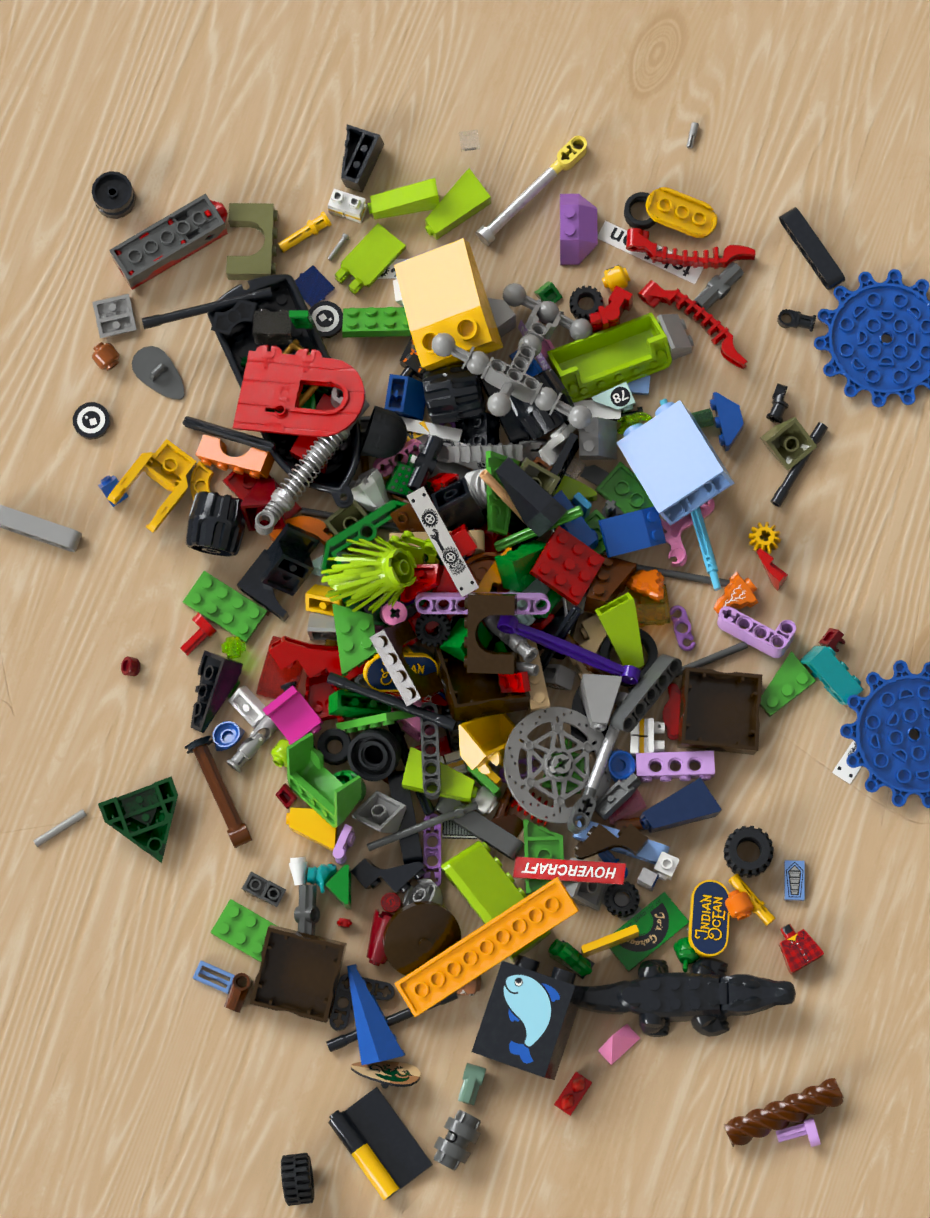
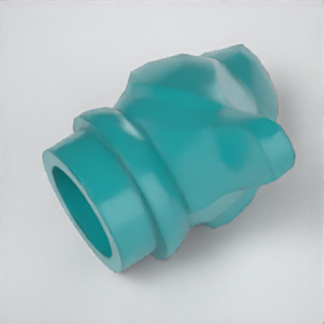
(321, 875)

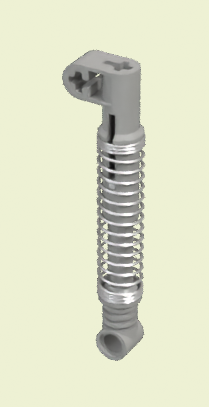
(282, 499)

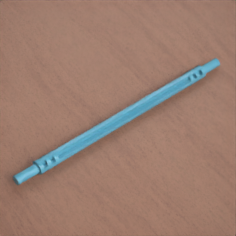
(704, 542)

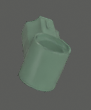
(473, 1078)

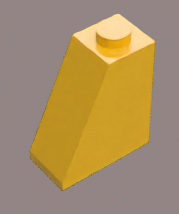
(312, 826)

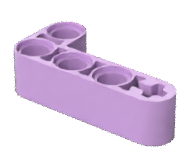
(729, 616)

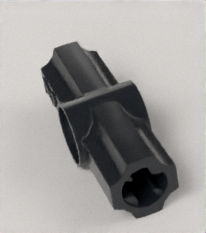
(425, 462)

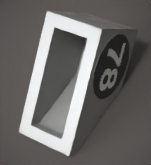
(559, 677)

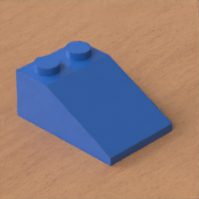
(632, 531)

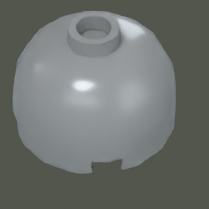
(424, 891)

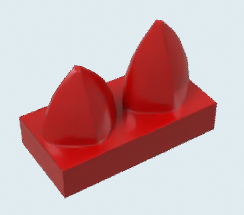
(573, 1093)

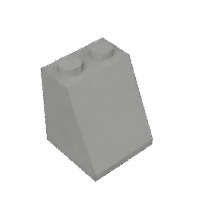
(598, 440)

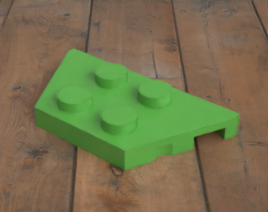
(353, 637)
(540, 843)

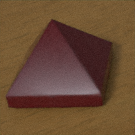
(286, 796)

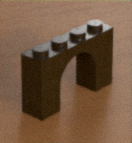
(478, 657)
(410, 685)

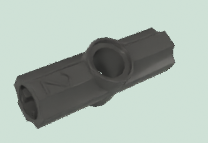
(719, 286)
(307, 912)

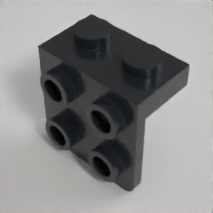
(480, 429)

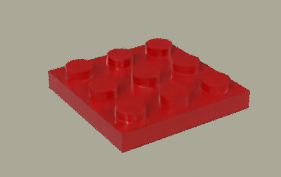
(567, 565)

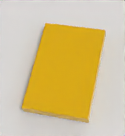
(609, 941)

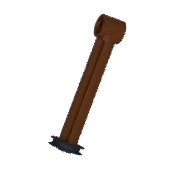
(236, 829)

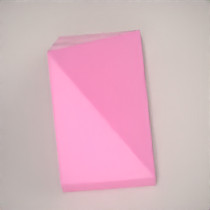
(618, 1044)

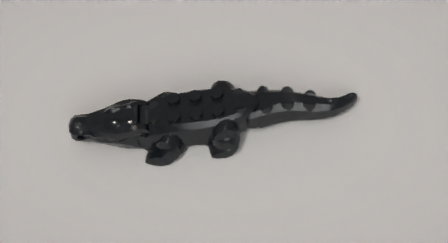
(696, 996)

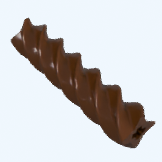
(779, 1114)

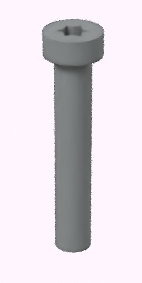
(344, 237)

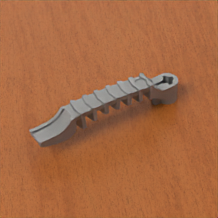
(478, 453)

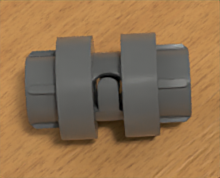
(461, 1132)

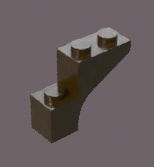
(602, 840)

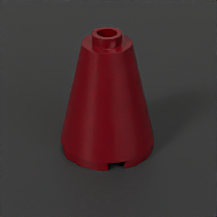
(375, 947)

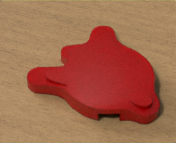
(671, 712)

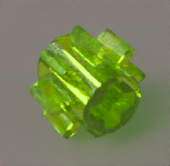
(233, 647)

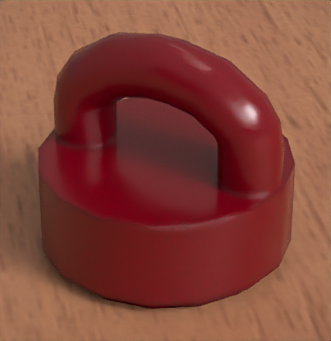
(130, 666)

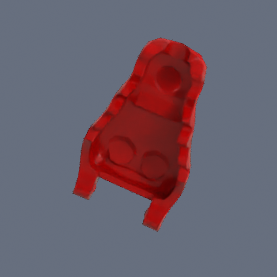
(318, 695)

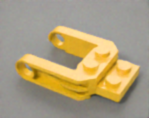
(166, 467)

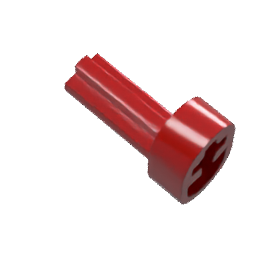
(205, 630)

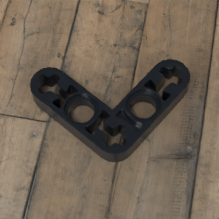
(342, 992)

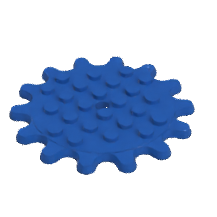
(857, 333)
(884, 729)

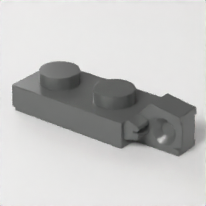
(616, 796)

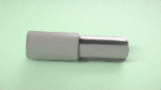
(692, 134)

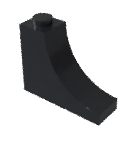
(258, 591)

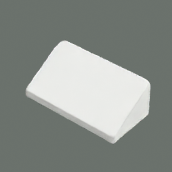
(248, 705)

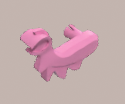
(674, 532)

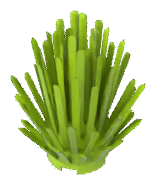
(371, 574)

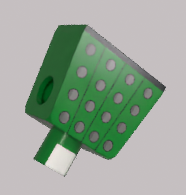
(400, 476)

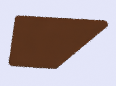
(510, 823)

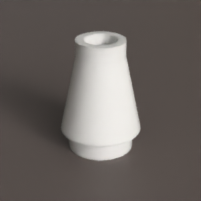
(299, 870)

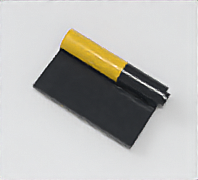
(380, 1143)

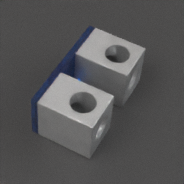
(648, 879)

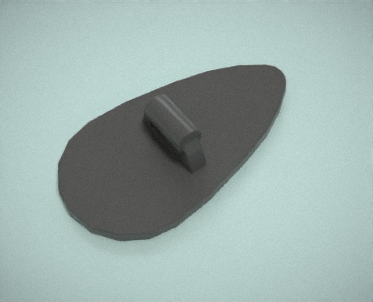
(158, 372)

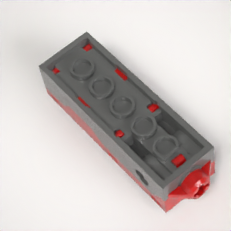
(170, 240)

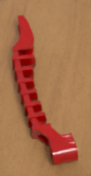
(638, 241)
(653, 294)

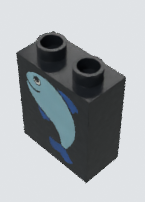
(529, 1017)

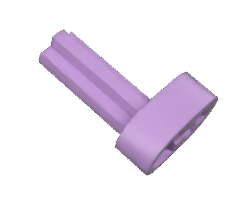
(806, 1128)

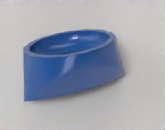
(226, 735)
(621, 765)

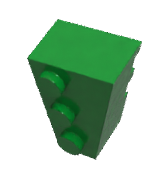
(517, 564)
(354, 705)

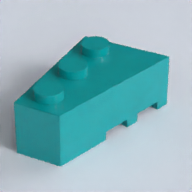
(832, 673)

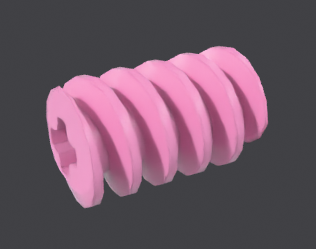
(401, 613)

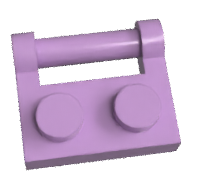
(344, 841)

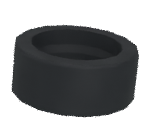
(637, 197)

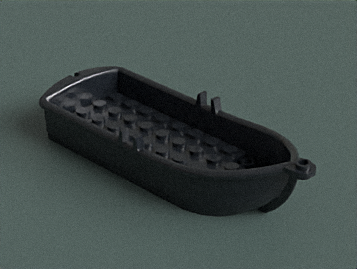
(241, 341)

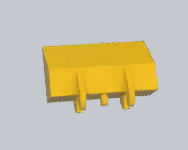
(484, 741)

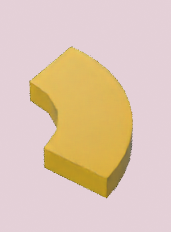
(200, 479)

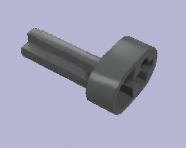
(611, 510)

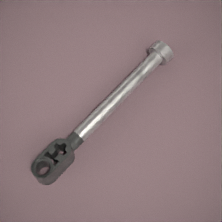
(594, 779)

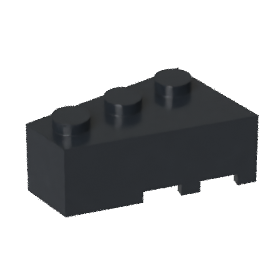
(360, 157)

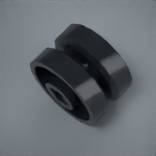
(113, 195)

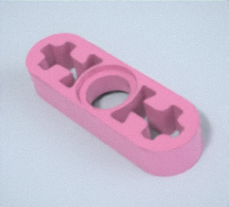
(388, 468)

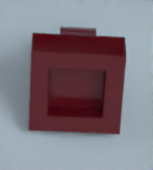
(831, 639)

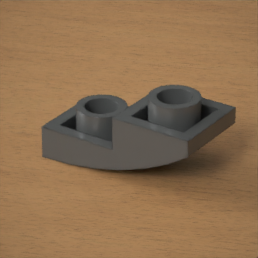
(263, 889)

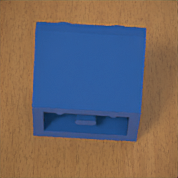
(405, 397)

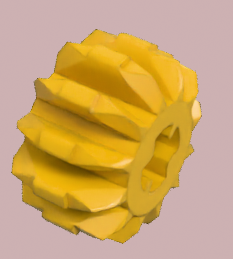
(772, 535)

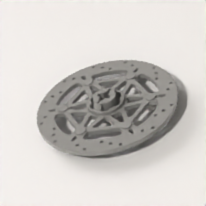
(549, 762)

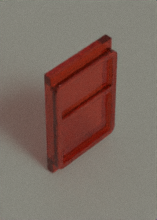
(273, 677)

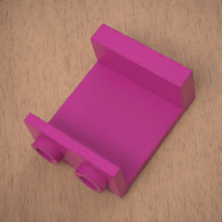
(293, 715)

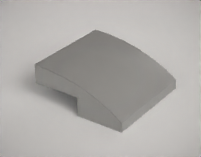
(114, 316)

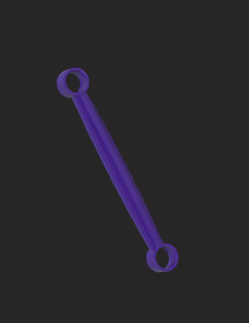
(511, 625)

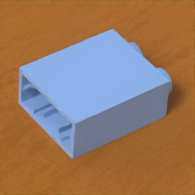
(674, 461)

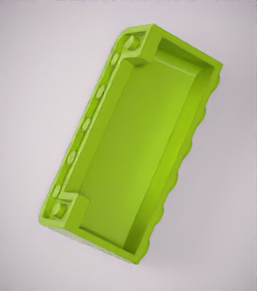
(611, 357)
(485, 885)

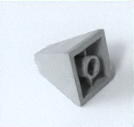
(598, 698)

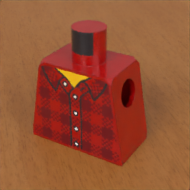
(798, 949)

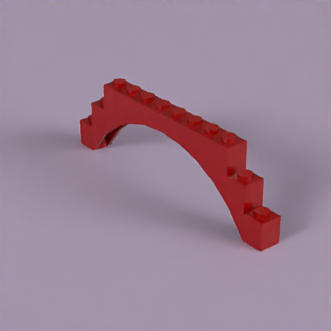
(317, 658)

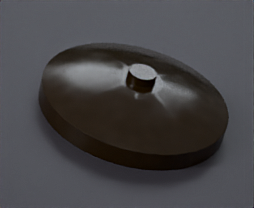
(418, 935)

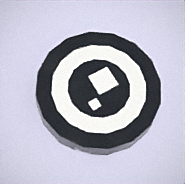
(327, 318)
(91, 420)

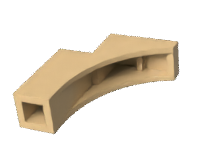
(596, 634)

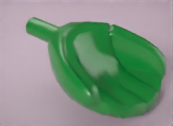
(685, 953)

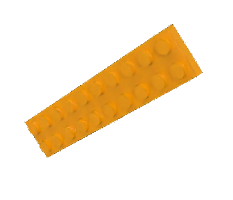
(486, 947)

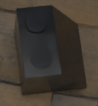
(459, 506)

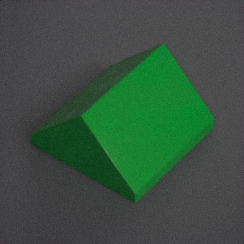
(455, 642)
(340, 886)

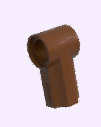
(238, 995)

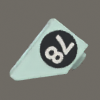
(617, 398)

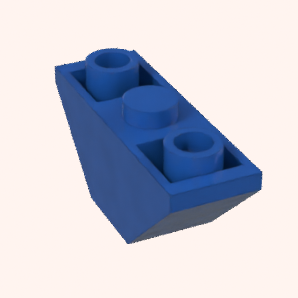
(727, 419)

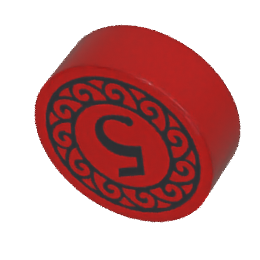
(390, 902)

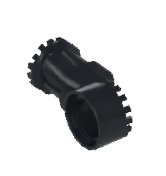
(797, 320)
(778, 404)

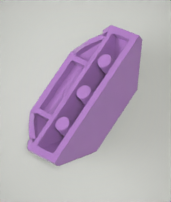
(577, 229)

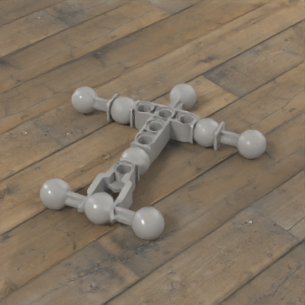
(513, 378)

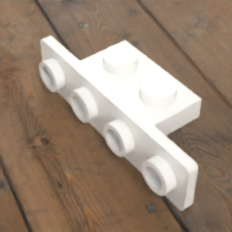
(553, 448)

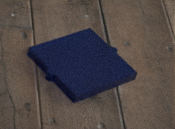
(313, 286)

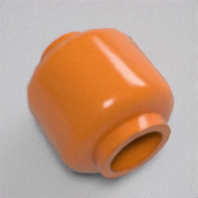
(739, 905)

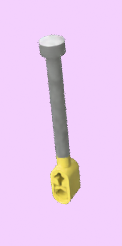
(486, 234)

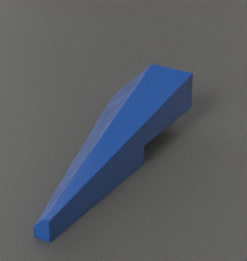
(373, 1033)

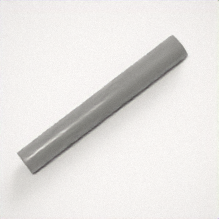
(59, 828)

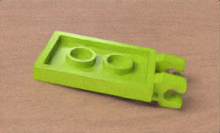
(370, 258)

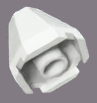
(369, 490)

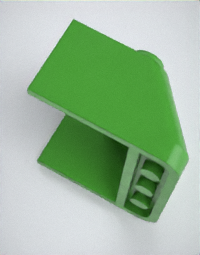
(317, 785)

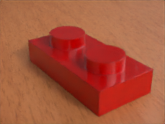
(514, 682)

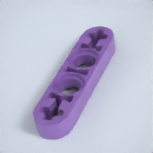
(433, 851)

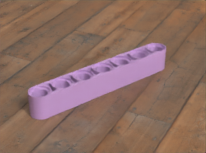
(454, 598)

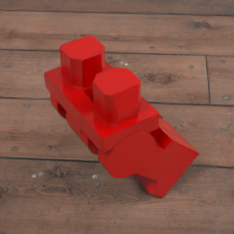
(610, 315)

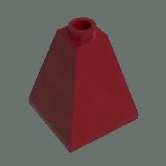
(257, 500)

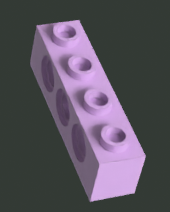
(684, 759)

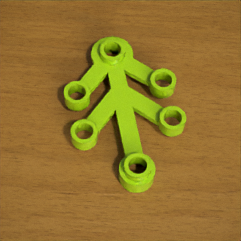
(418, 552)

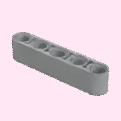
(39, 529)

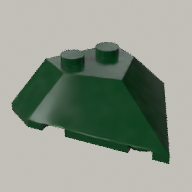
(144, 815)

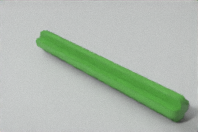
(527, 533)

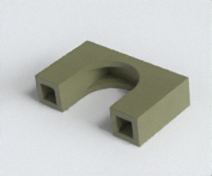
(263, 218)

